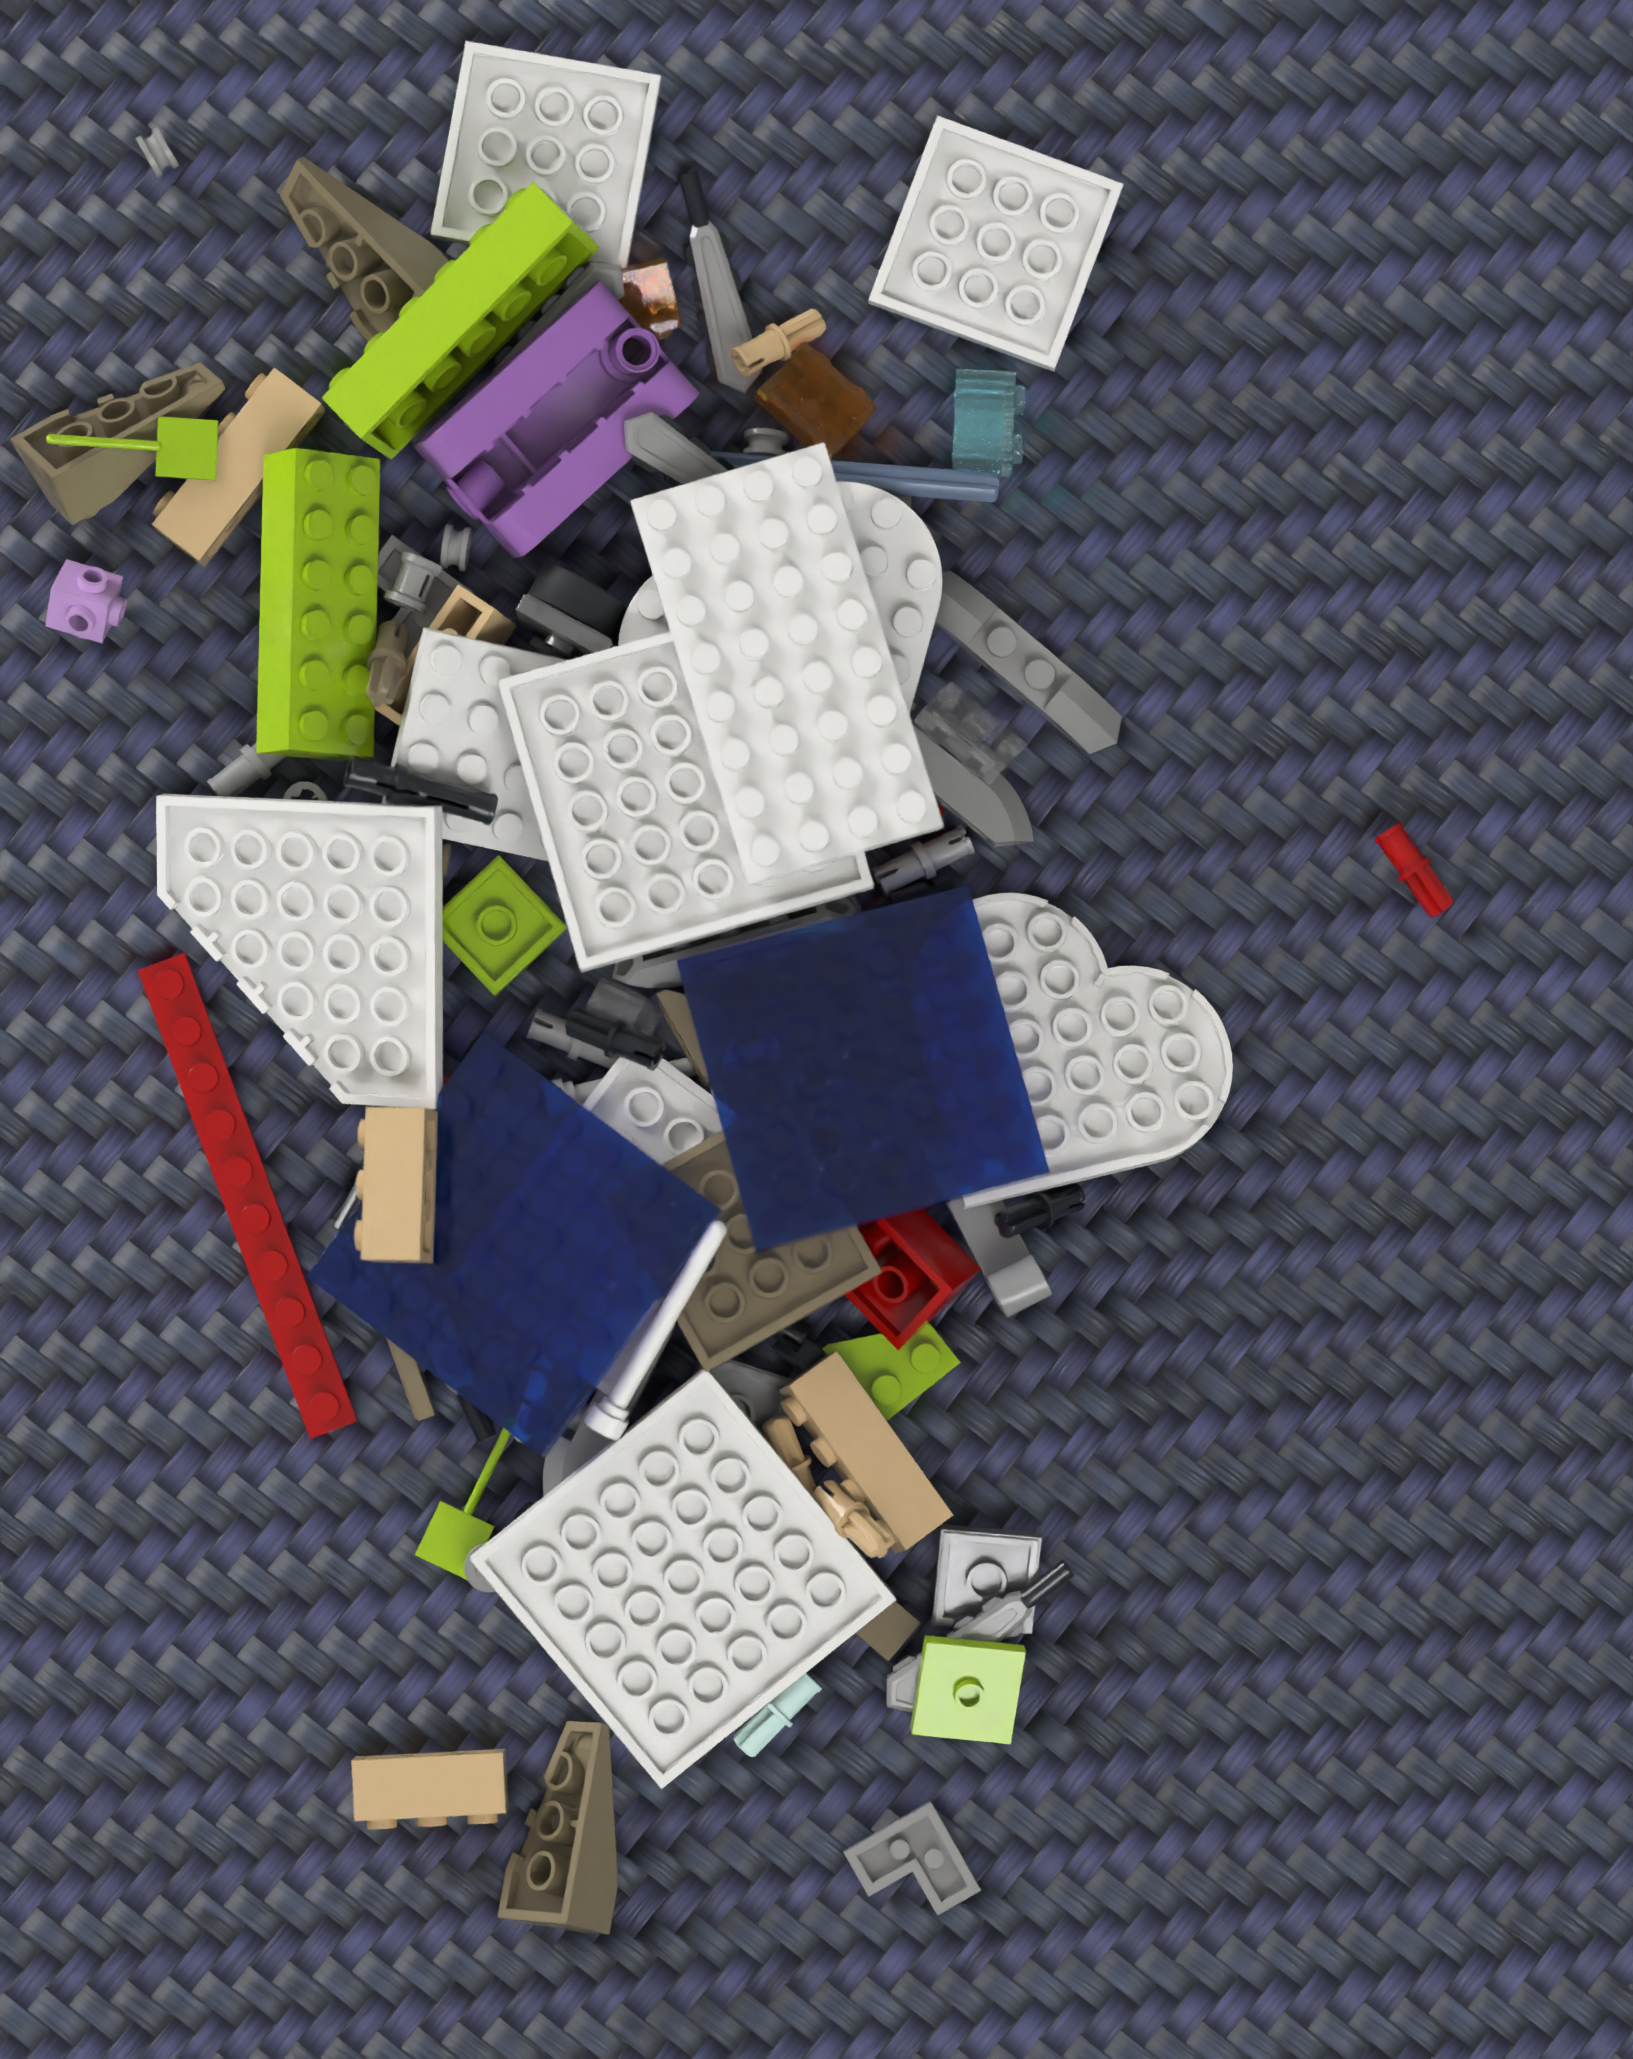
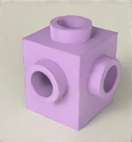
(85, 601)

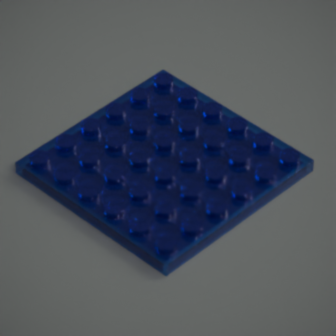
(862, 1068)
(542, 1251)

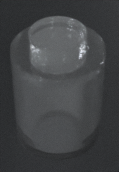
(618, 1001)

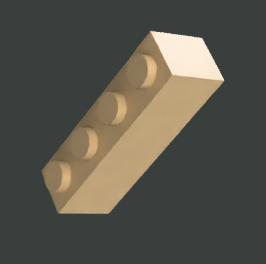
(207, 510)
(863, 1451)

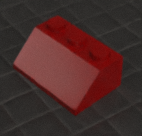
(918, 1278)

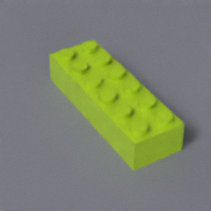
(459, 321)
(317, 604)

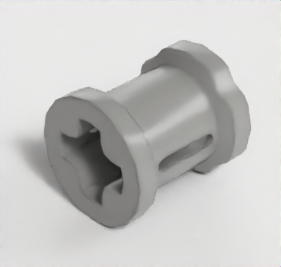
(413, 583)

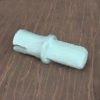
(775, 1715)

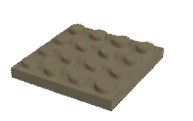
(758, 1294)

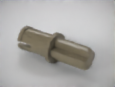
(387, 663)

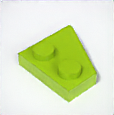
(896, 1376)

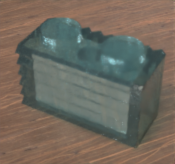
(985, 421)

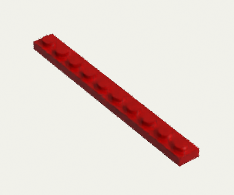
(248, 1195)

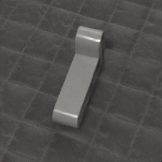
(1003, 1261)

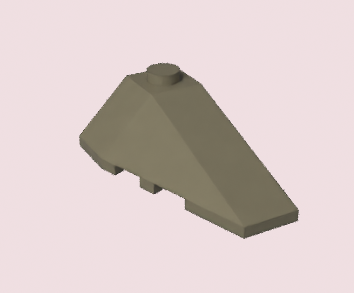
(368, 251)
(88, 478)
(569, 1856)

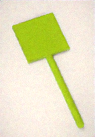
(183, 447)
(455, 1531)

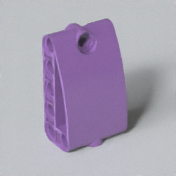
(552, 421)

